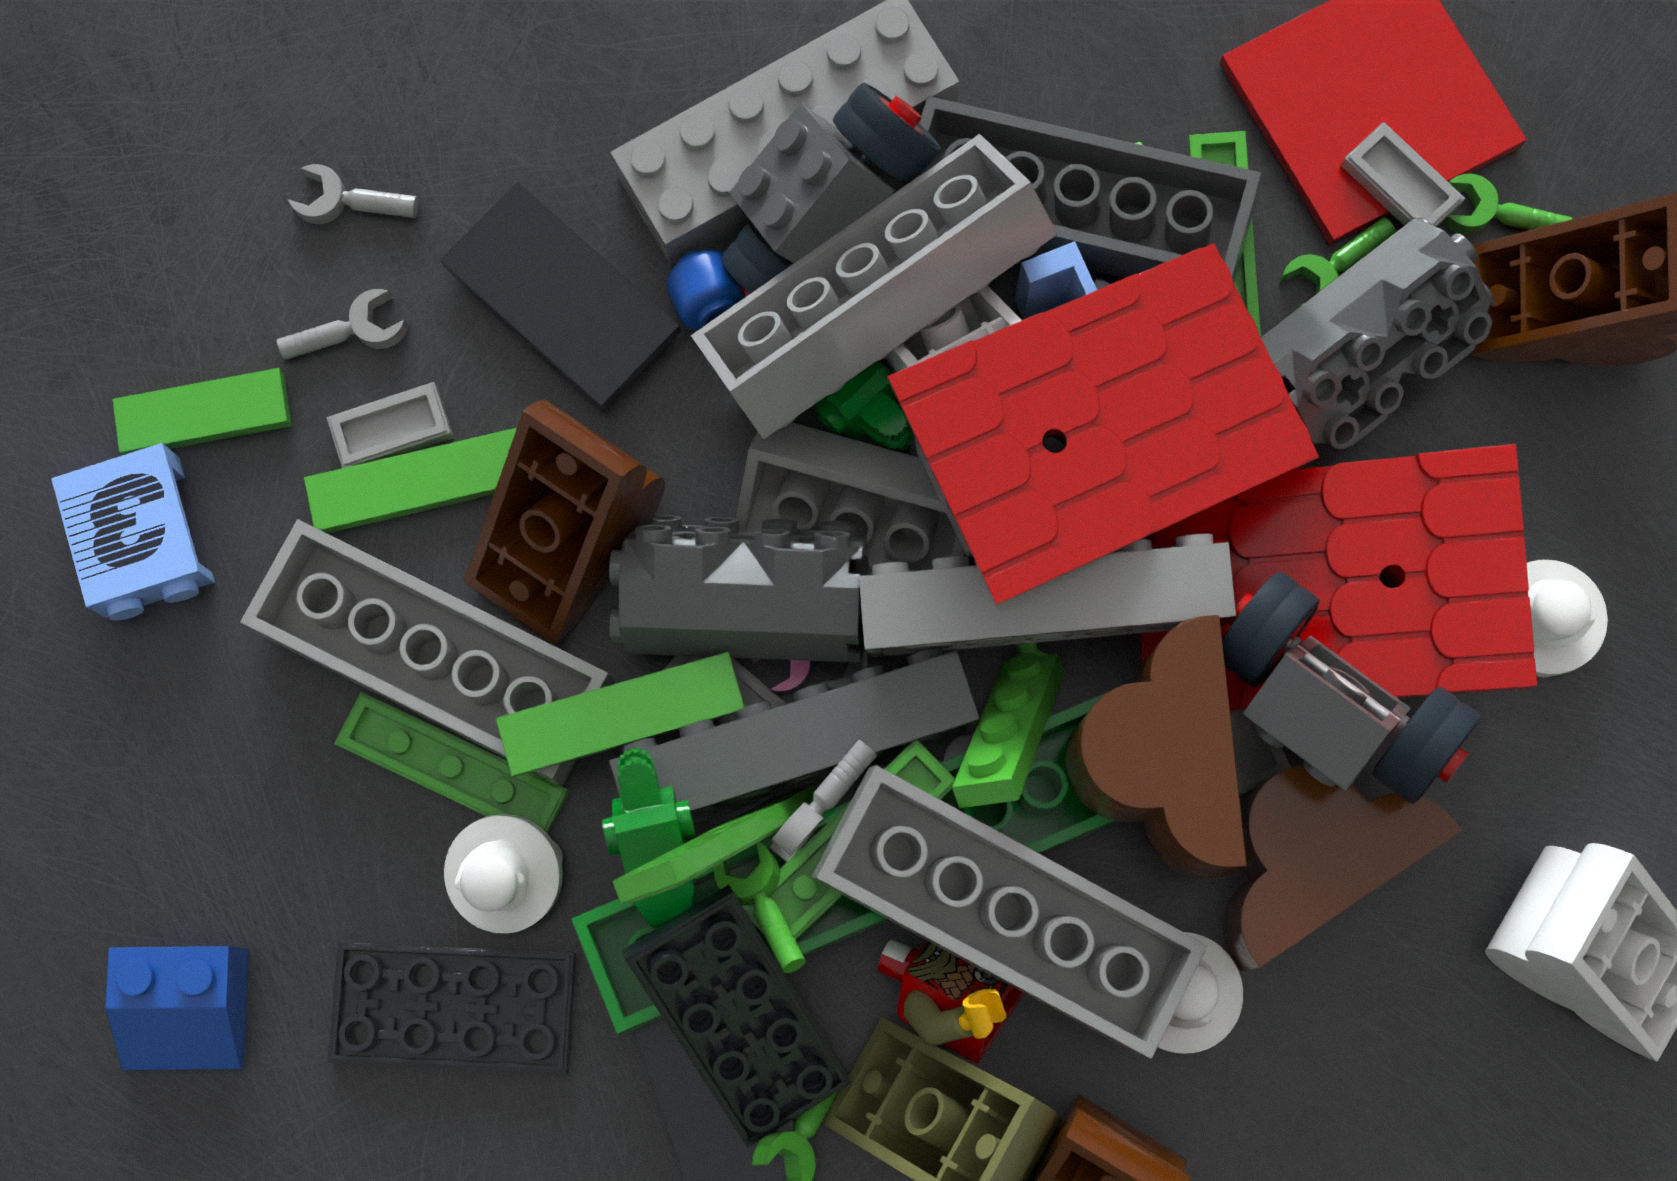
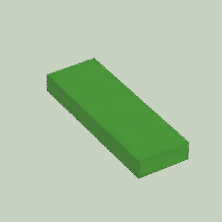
(203, 411)

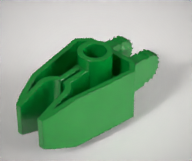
(868, 408)
(644, 827)

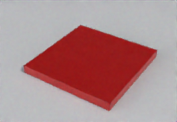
(1346, 70)

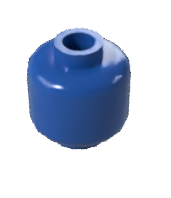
(702, 288)

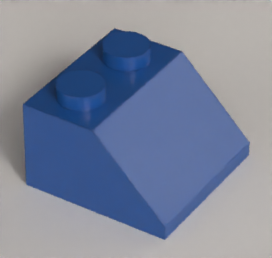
(178, 1006)

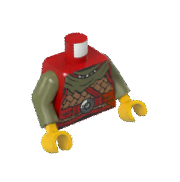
(948, 998)

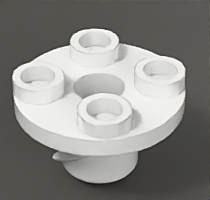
(1565, 616)
(503, 873)
(1208, 1005)

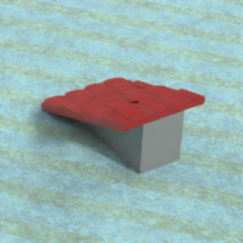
(1146, 388)
(1408, 561)

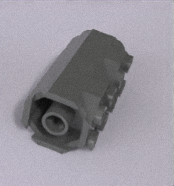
(1393, 313)
(740, 591)

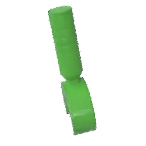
(1486, 205)
(1324, 272)
(755, 891)
(794, 1146)

